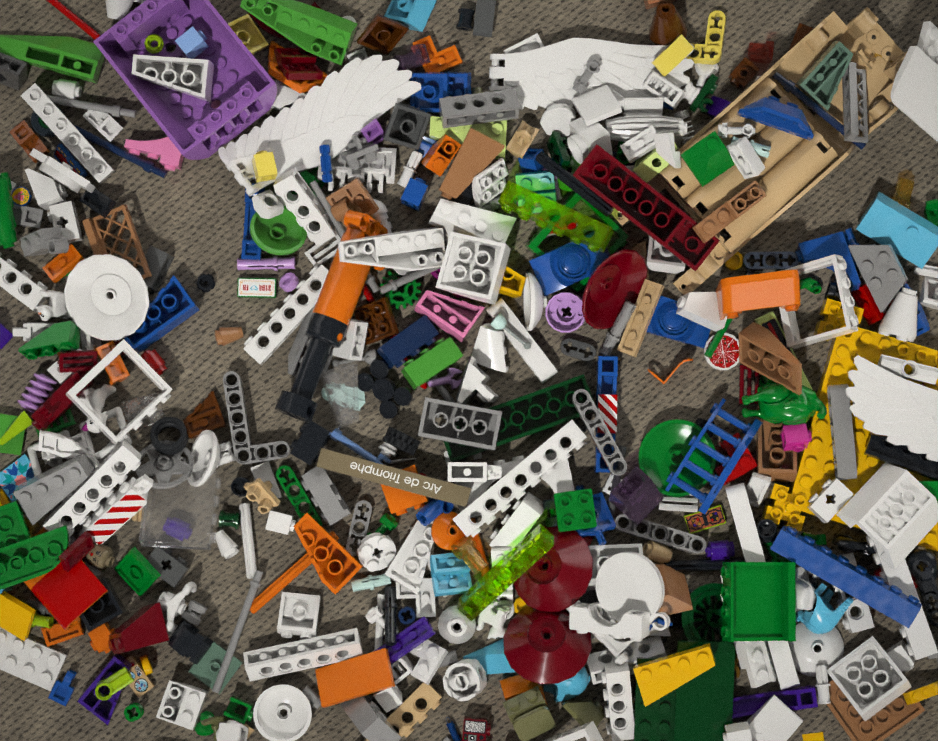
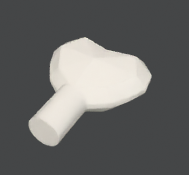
(704, 72)

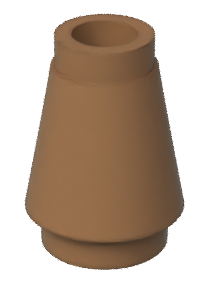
(228, 335)

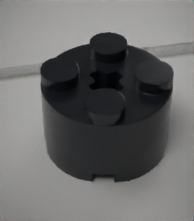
(189, 642)

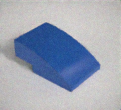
(439, 85)

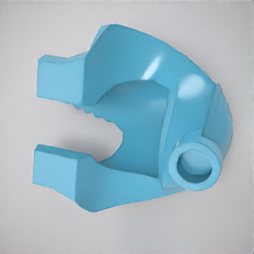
(823, 617)
(569, 688)

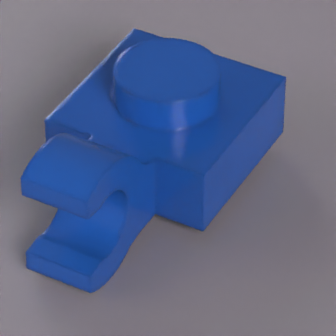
(63, 691)

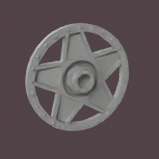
(165, 466)

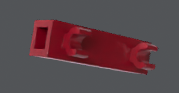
(57, 403)

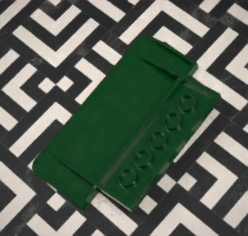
(696, 708)

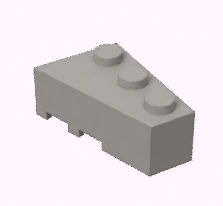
(325, 495)
(370, 719)

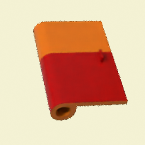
(67, 593)

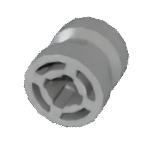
(191, 616)

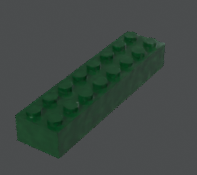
(528, 415)

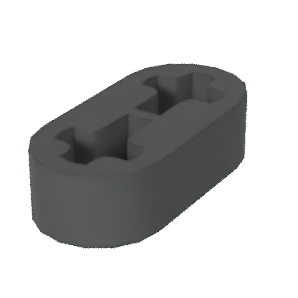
(576, 354)

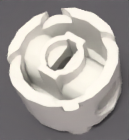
(465, 679)

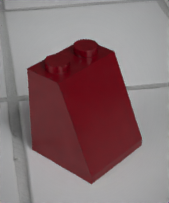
(140, 630)

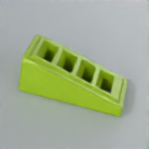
(20, 424)

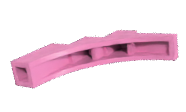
(164, 148)

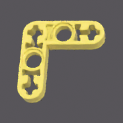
(711, 46)

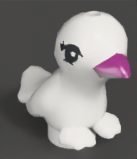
(95, 402)

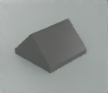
(407, 125)

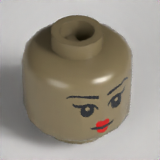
(100, 557)

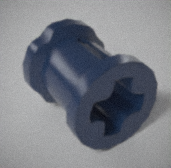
(409, 620)

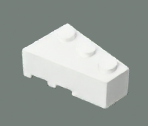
(518, 523)

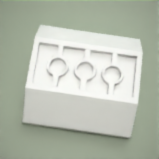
(892, 512)

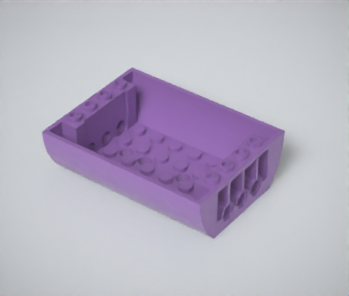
(237, 82)

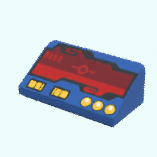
(63, 155)

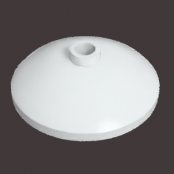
(532, 301)
(205, 458)
(803, 651)
(274, 725)

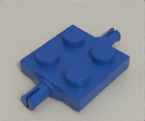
(603, 519)

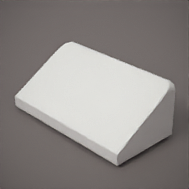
(745, 158)

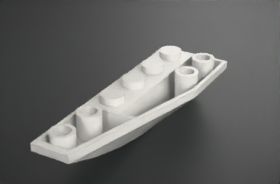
(398, 250)

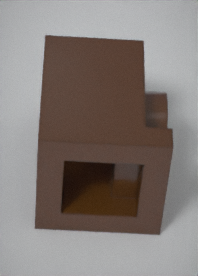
(740, 81)

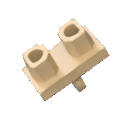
(522, 140)
(262, 494)

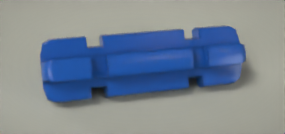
(325, 160)

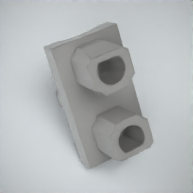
(358, 150)

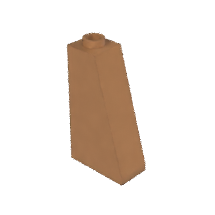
(471, 160)

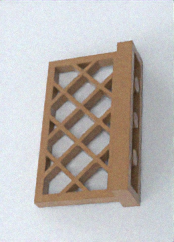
(98, 240)

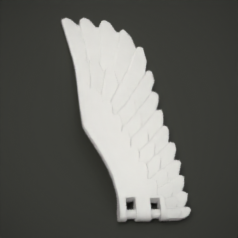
(548, 73)
(324, 117)
(895, 408)

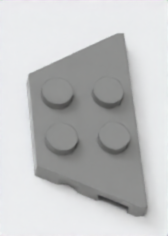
(880, 271)

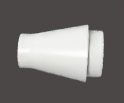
(226, 545)

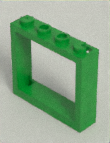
(570, 203)

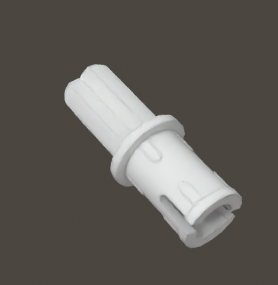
(410, 168)
(822, 684)

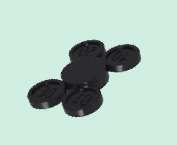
(384, 389)

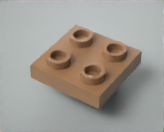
(351, 197)

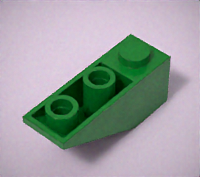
(56, 338)

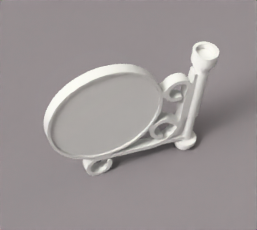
(626, 584)

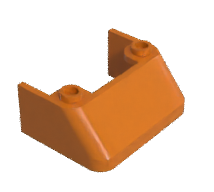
(758, 292)

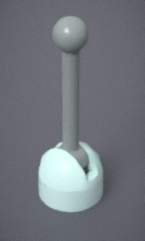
(500, 323)

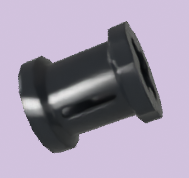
(465, 19)

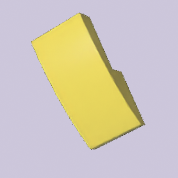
(672, 55)

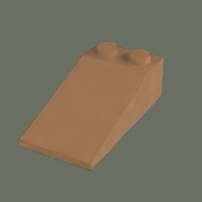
(769, 357)
(771, 457)

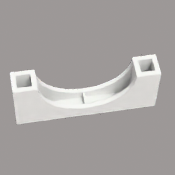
(559, 479)

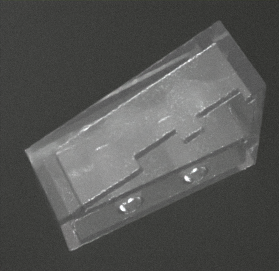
(342, 393)

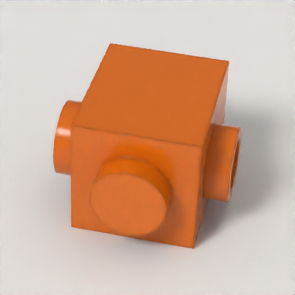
(100, 638)

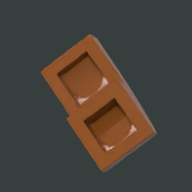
(28, 139)

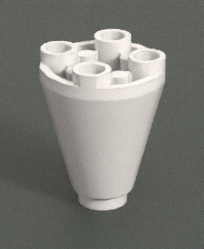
(901, 317)
(448, 619)

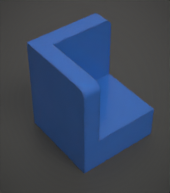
(528, 162)

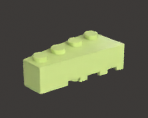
(494, 130)

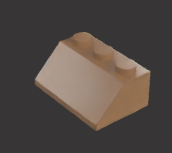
(676, 591)

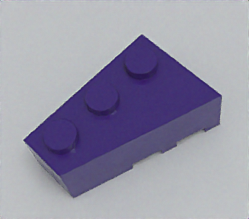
(103, 708)

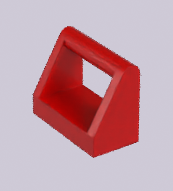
(865, 301)

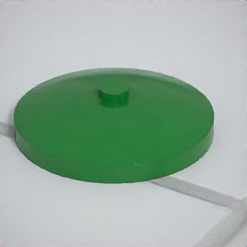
(666, 448)

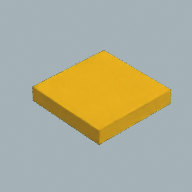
(15, 616)

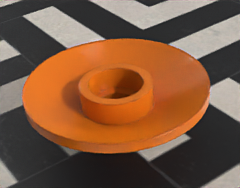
(441, 531)

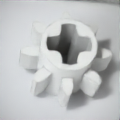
(51, 459)

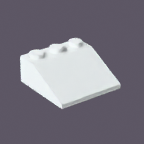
(473, 267)
(869, 678)

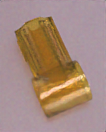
(903, 192)
(466, 550)

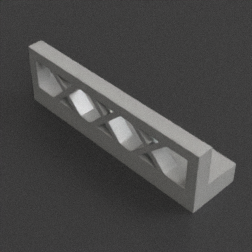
(852, 106)

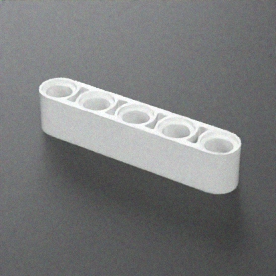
(534, 356)

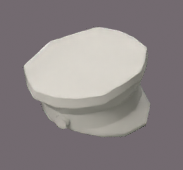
(557, 119)

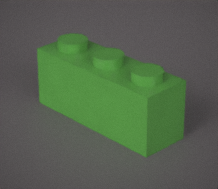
(431, 362)

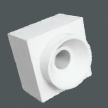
(584, 139)

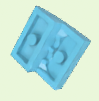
(449, 575)

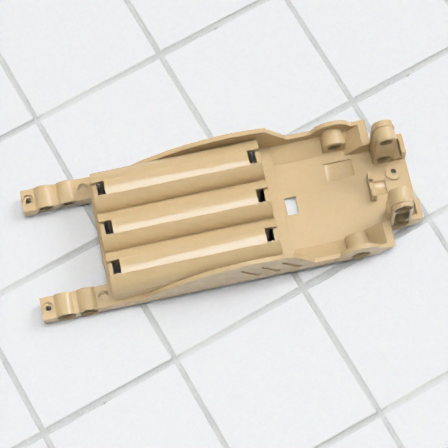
(793, 162)

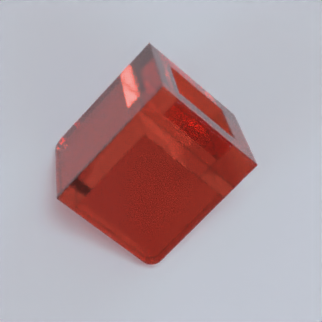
(761, 52)

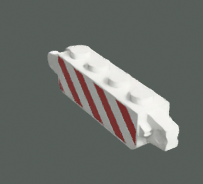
(117, 509)

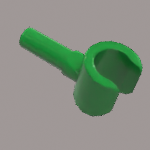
(820, 539)

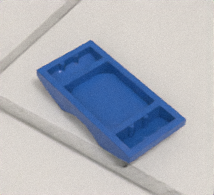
(566, 265)
(675, 327)

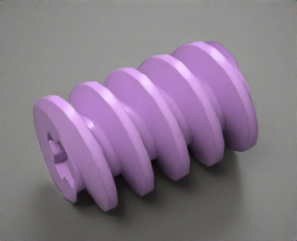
(36, 392)

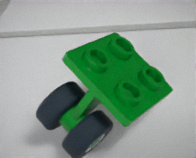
(571, 510)

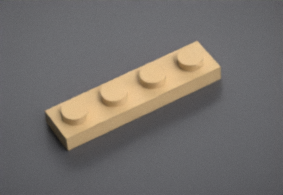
(640, 318)

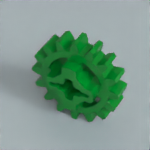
(392, 294)

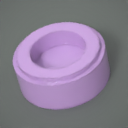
(288, 282)

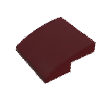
(297, 64)

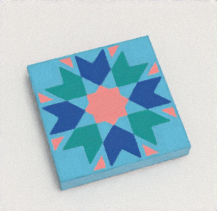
(15, 474)

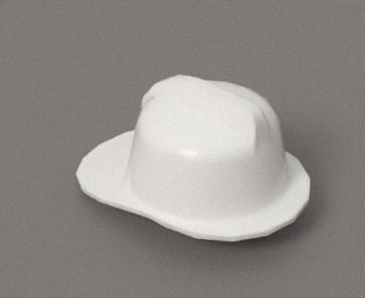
(804, 590)

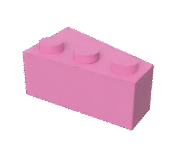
(449, 314)

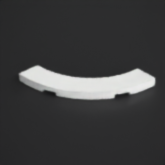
(67, 449)

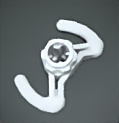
(175, 604)

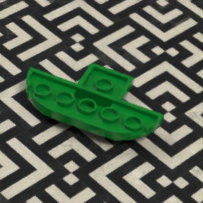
(23, 555)

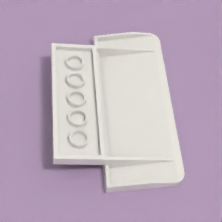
(917, 81)

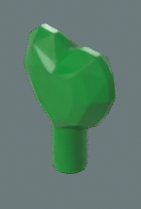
(204, 730)

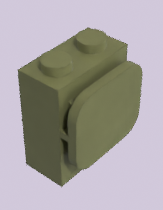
(529, 714)

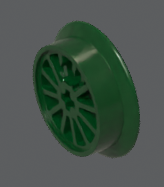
(697, 596)

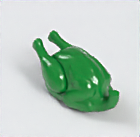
(782, 405)

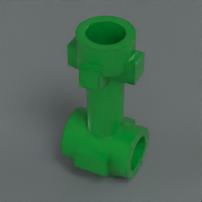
(388, 522)

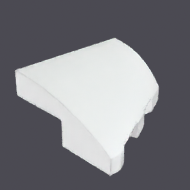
(490, 348)

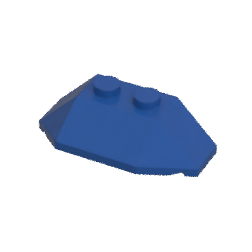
(778, 116)

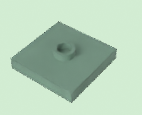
(210, 665)

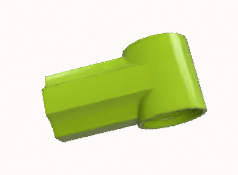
(115, 683)

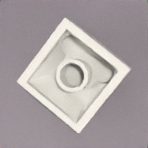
(661, 259)

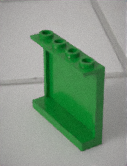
(758, 601)

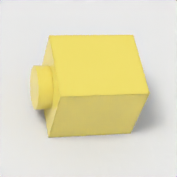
(264, 166)

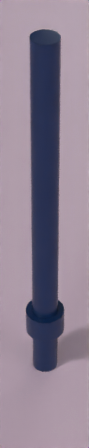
(789, 86)
(147, 166)

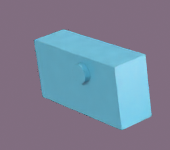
(901, 228)

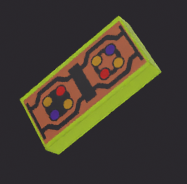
(698, 521)

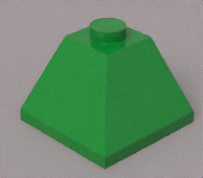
(708, 158)

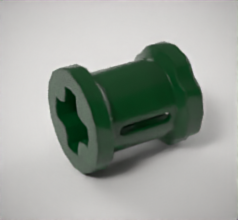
(229, 519)

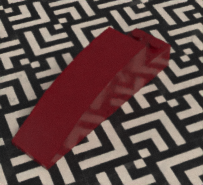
(644, 206)

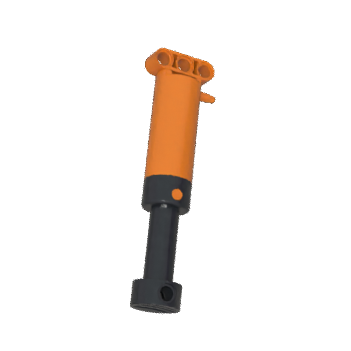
(329, 319)

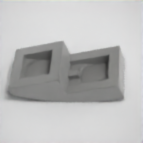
(28, 216)

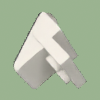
(474, 381)

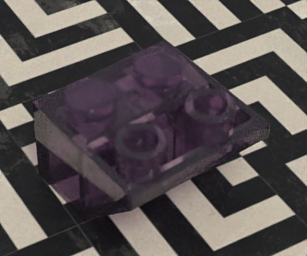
(636, 495)

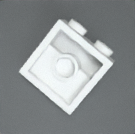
(298, 615)

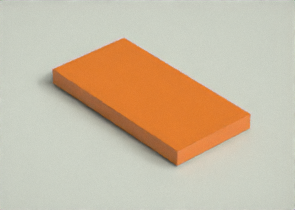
(354, 677)

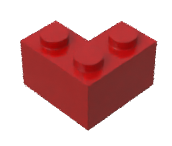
(744, 464)

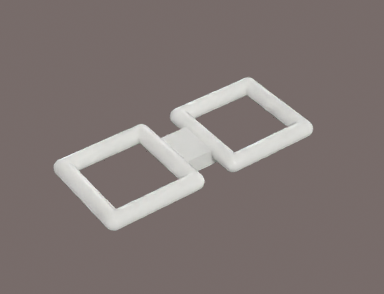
(83, 439)

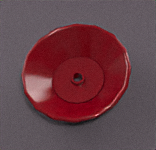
(612, 284)
(564, 579)
(540, 658)

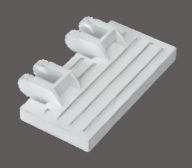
(375, 170)

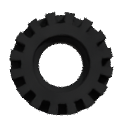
(401, 441)

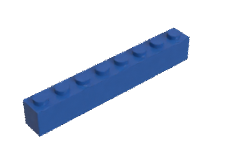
(846, 576)

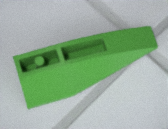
(306, 26)
(56, 54)

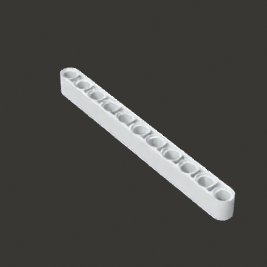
(753, 552)

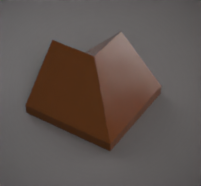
(382, 34)

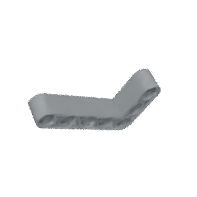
(235, 428)

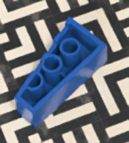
(164, 314)

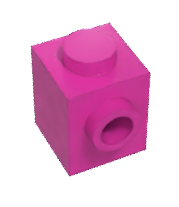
(795, 437)

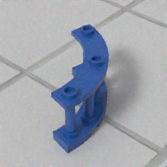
(727, 462)

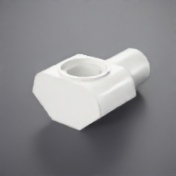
(268, 204)

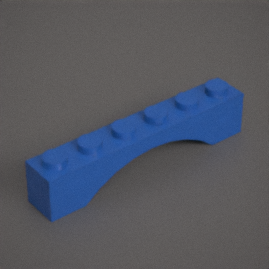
(606, 384)

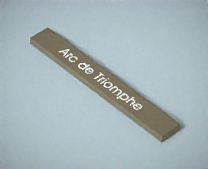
(393, 477)

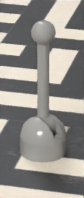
(369, 357)

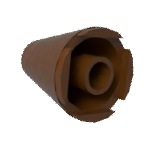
(666, 25)

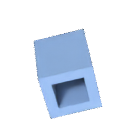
(192, 42)

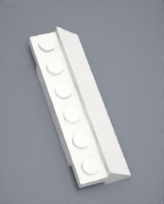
(756, 659)

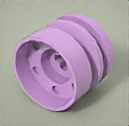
(555, 312)

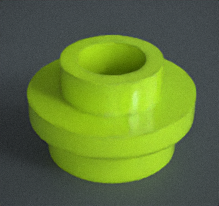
(151, 38)

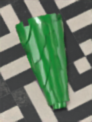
(7, 218)

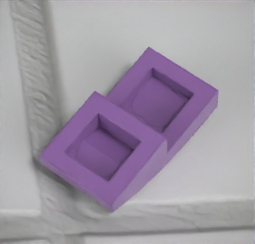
(373, 132)

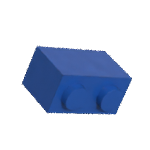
(415, 193)

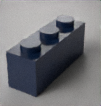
(408, 342)

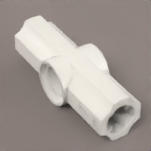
(919, 371)

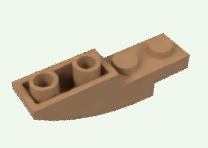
(729, 211)

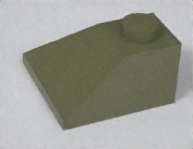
(584, 711)

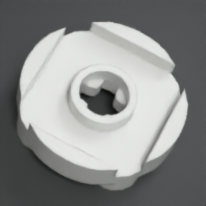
(379, 561)

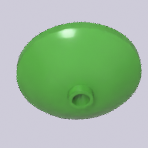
(284, 226)

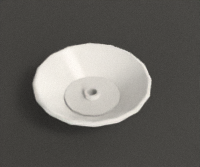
(93, 308)

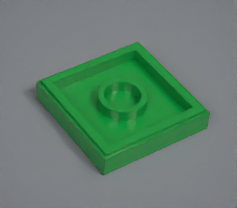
(137, 571)

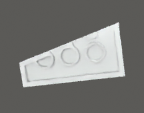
(411, 559)

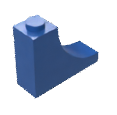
(827, 246)

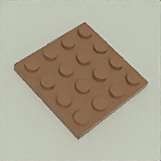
(879, 725)

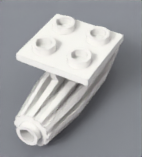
(640, 115)

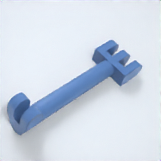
(337, 435)

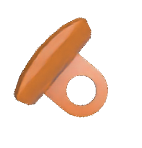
(664, 381)

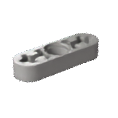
(357, 512)

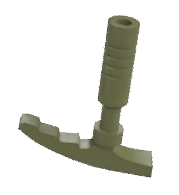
(215, 723)

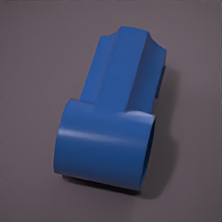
(433, 510)

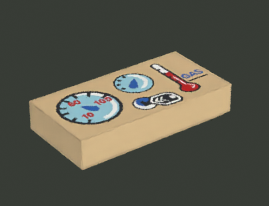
(142, 682)

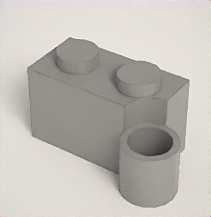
(44, 241)

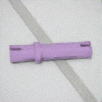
(267, 263)

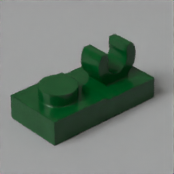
(700, 100)
(558, 149)

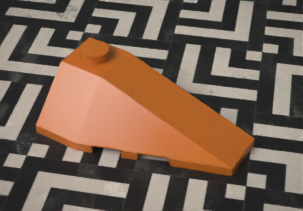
(329, 557)

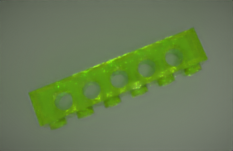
(514, 192)
(505, 572)

